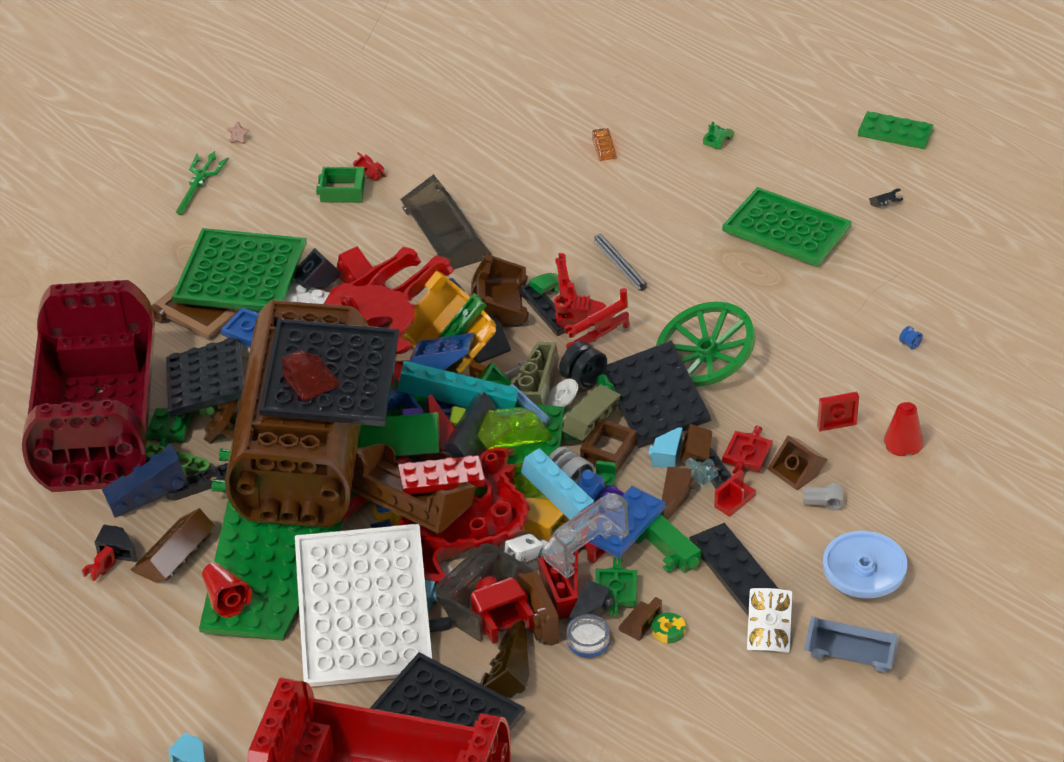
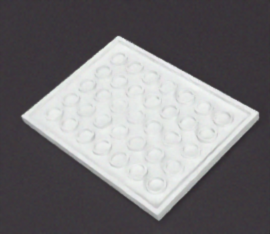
(361, 603)

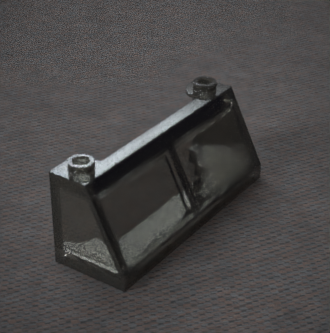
(444, 223)

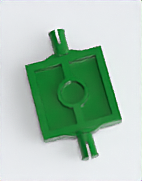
(167, 428)
(622, 584)

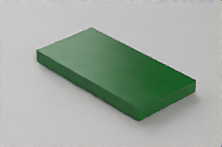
(405, 434)

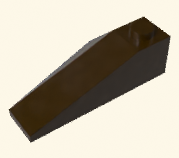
(511, 664)

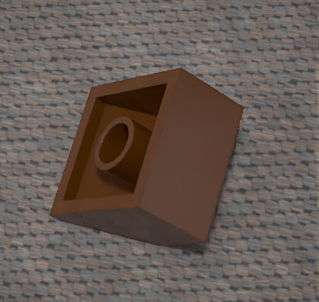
(796, 463)

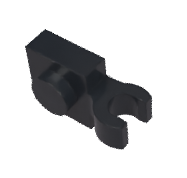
(882, 199)

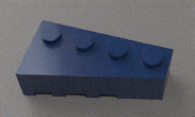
(146, 483)

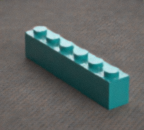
(452, 387)

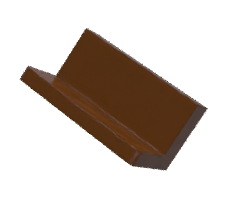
(696, 444)
(641, 618)

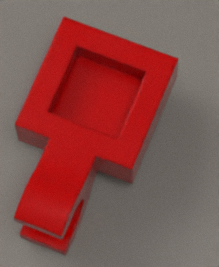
(103, 562)

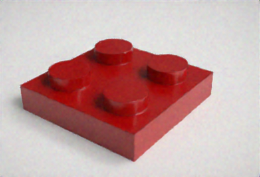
(838, 411)

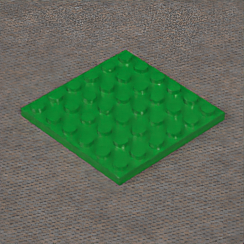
(239, 269)

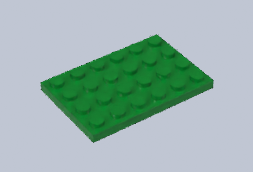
(787, 226)

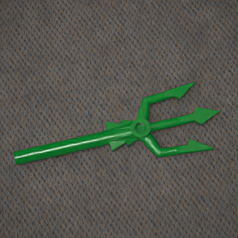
(198, 179)

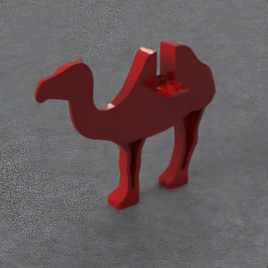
(384, 305)

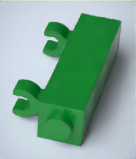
(673, 544)

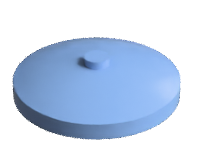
(864, 564)

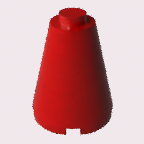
(904, 431)
(225, 590)

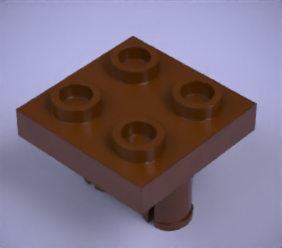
(220, 421)

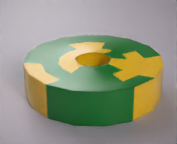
(663, 633)

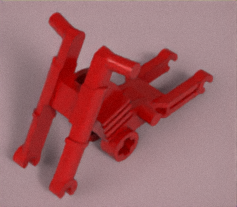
(586, 311)

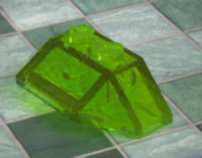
(511, 428)

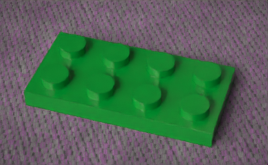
(895, 130)

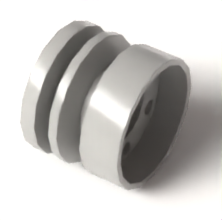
(570, 463)

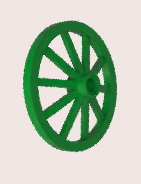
(709, 348)

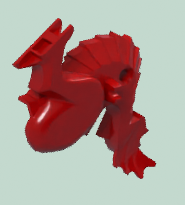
(487, 521)

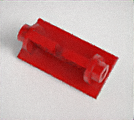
(374, 170)

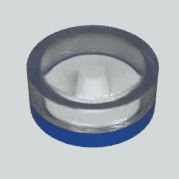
(588, 635)

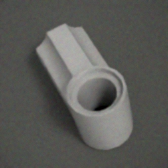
(830, 496)

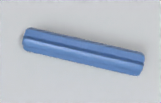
(527, 404)

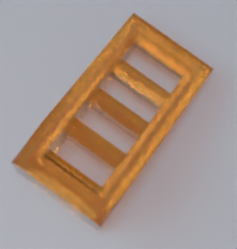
(603, 142)

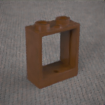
(612, 430)

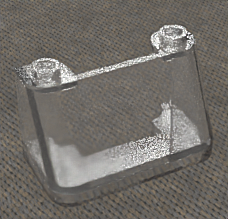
(604, 517)

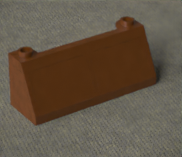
(379, 481)

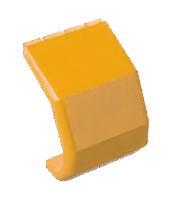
(436, 312)

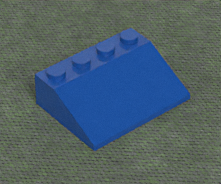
(442, 351)

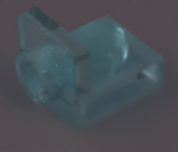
(703, 471)

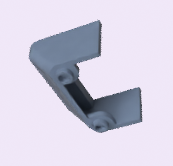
(852, 643)

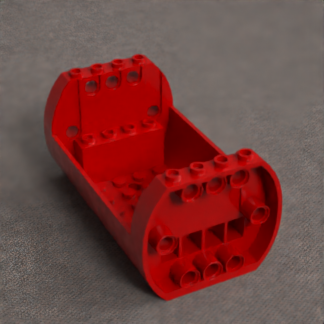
(319, 730)

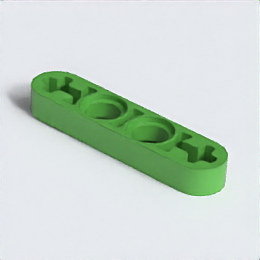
(195, 465)

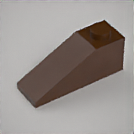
(676, 489)

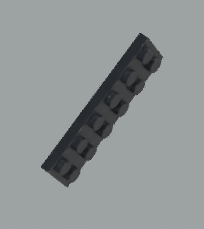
(731, 563)

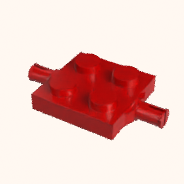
(747, 450)

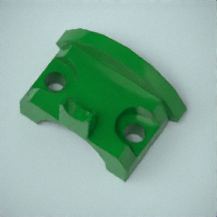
(716, 136)

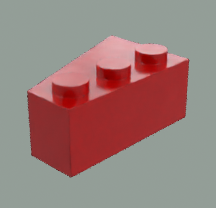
(353, 265)
(561, 591)

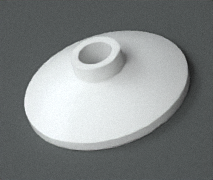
(563, 393)

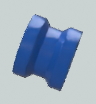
(910, 337)

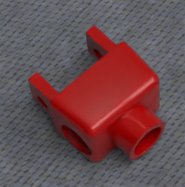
(500, 605)

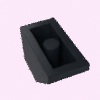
(118, 540)
(593, 600)

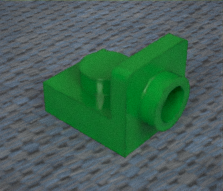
(607, 471)

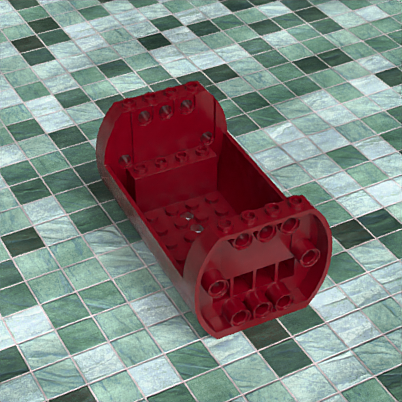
(87, 343)

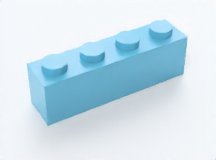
(555, 484)

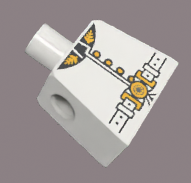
(526, 549)

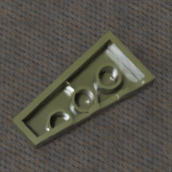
(538, 372)

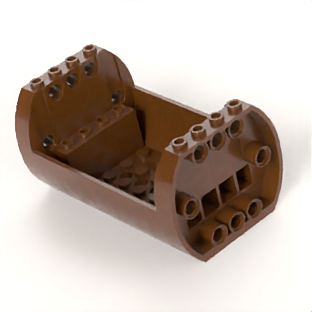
(289, 466)

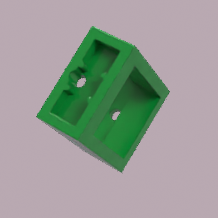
(341, 175)

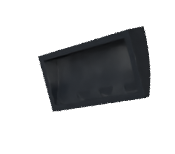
(464, 437)

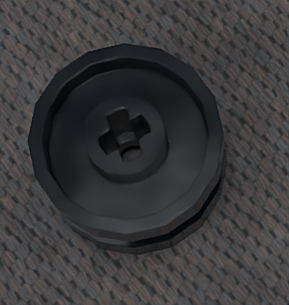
(583, 364)

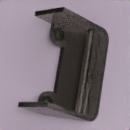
(456, 587)

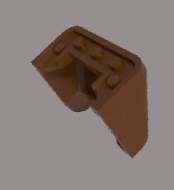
(498, 286)

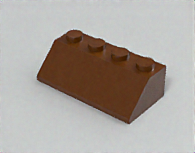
(174, 547)

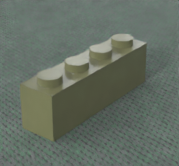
(588, 413)

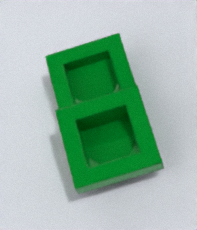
(544, 283)

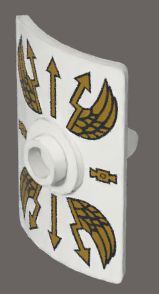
(769, 620)

